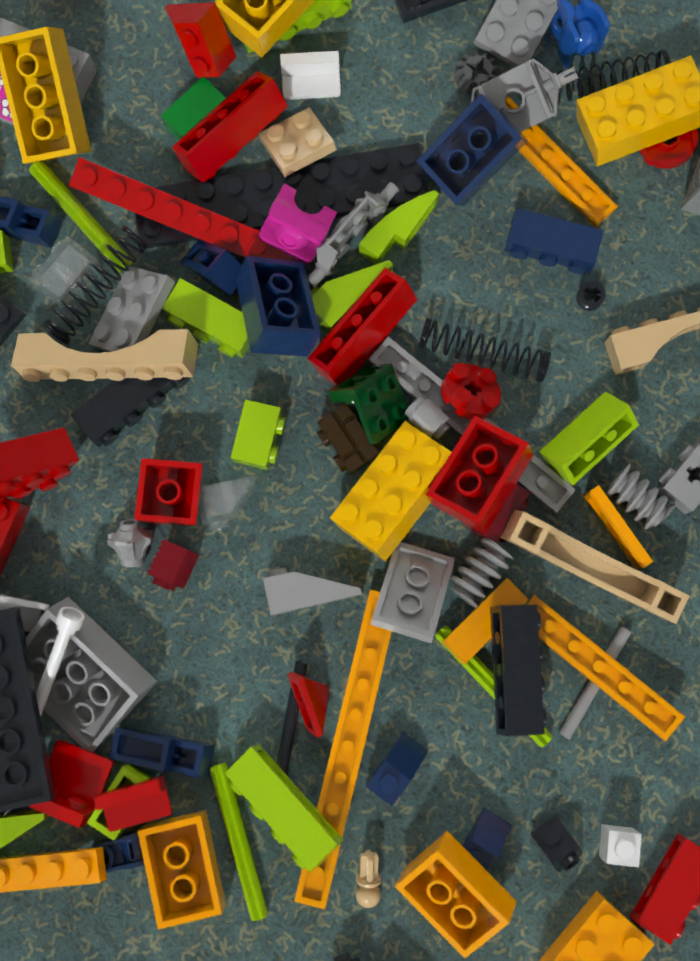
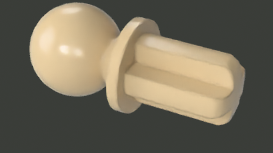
(368, 879)

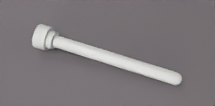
(68, 623)

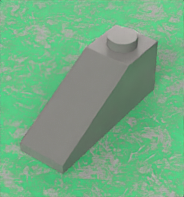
(297, 591)

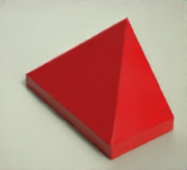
(311, 700)

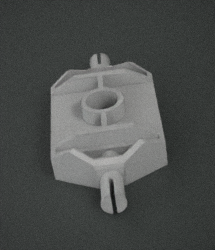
(535, 85)
(336, 245)

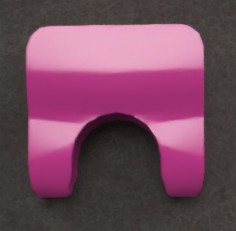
(293, 229)

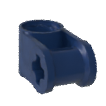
(123, 852)

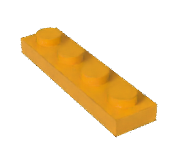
(52, 869)

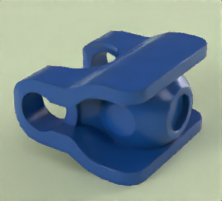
(582, 29)

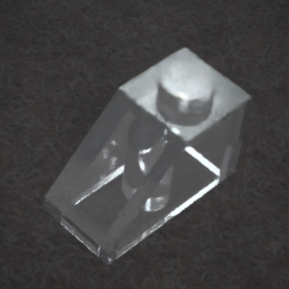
(225, 501)

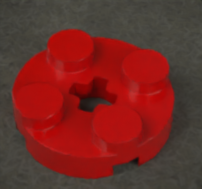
(671, 155)
(478, 379)

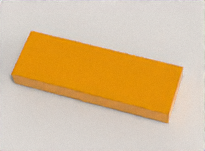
(618, 528)
(476, 627)

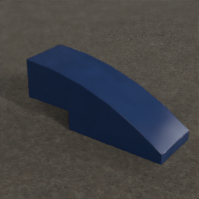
(28, 223)
(162, 752)

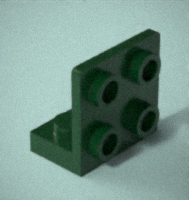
(376, 398)

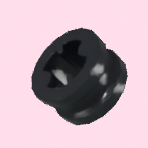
(590, 287)

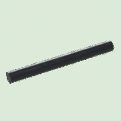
(289, 724)

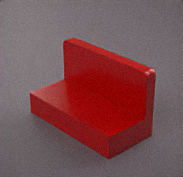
(134, 803)

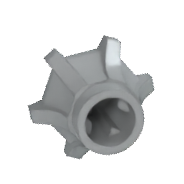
(130, 543)

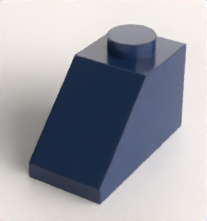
(213, 266)
(396, 769)

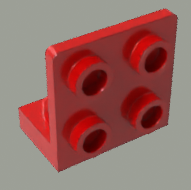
(77, 779)

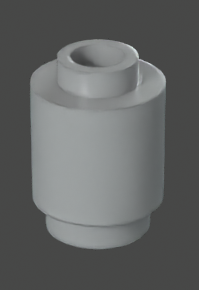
(428, 418)

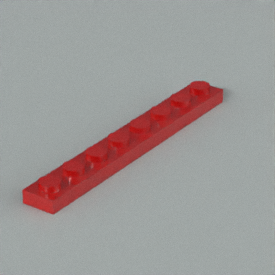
(171, 211)

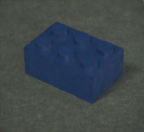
(472, 150)
(277, 306)

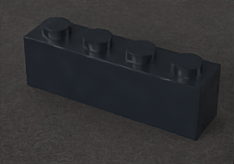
(121, 406)
(517, 670)

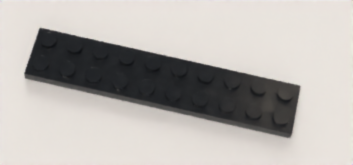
(326, 182)

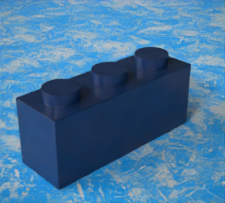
(553, 241)

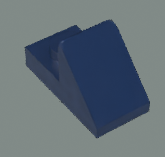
(487, 837)

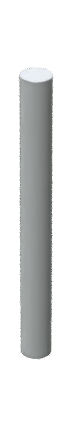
(591, 689)

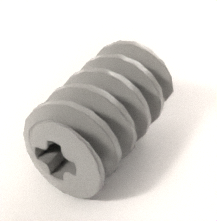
(639, 497)
(479, 571)

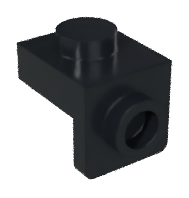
(557, 844)

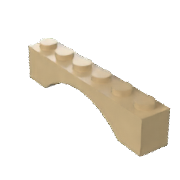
(636, 347)
(161, 355)
(594, 566)

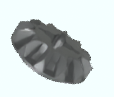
(463, 70)

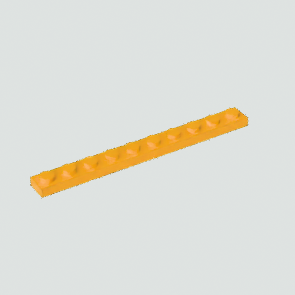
(347, 748)

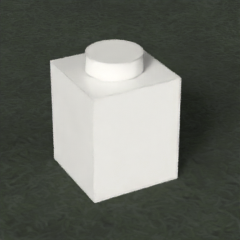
(620, 845)

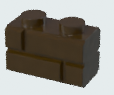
(348, 439)

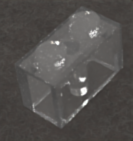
(62, 271)

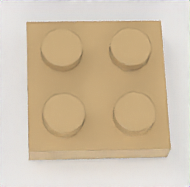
(297, 141)

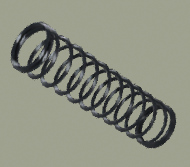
(601, 77)
(61, 334)
(543, 362)

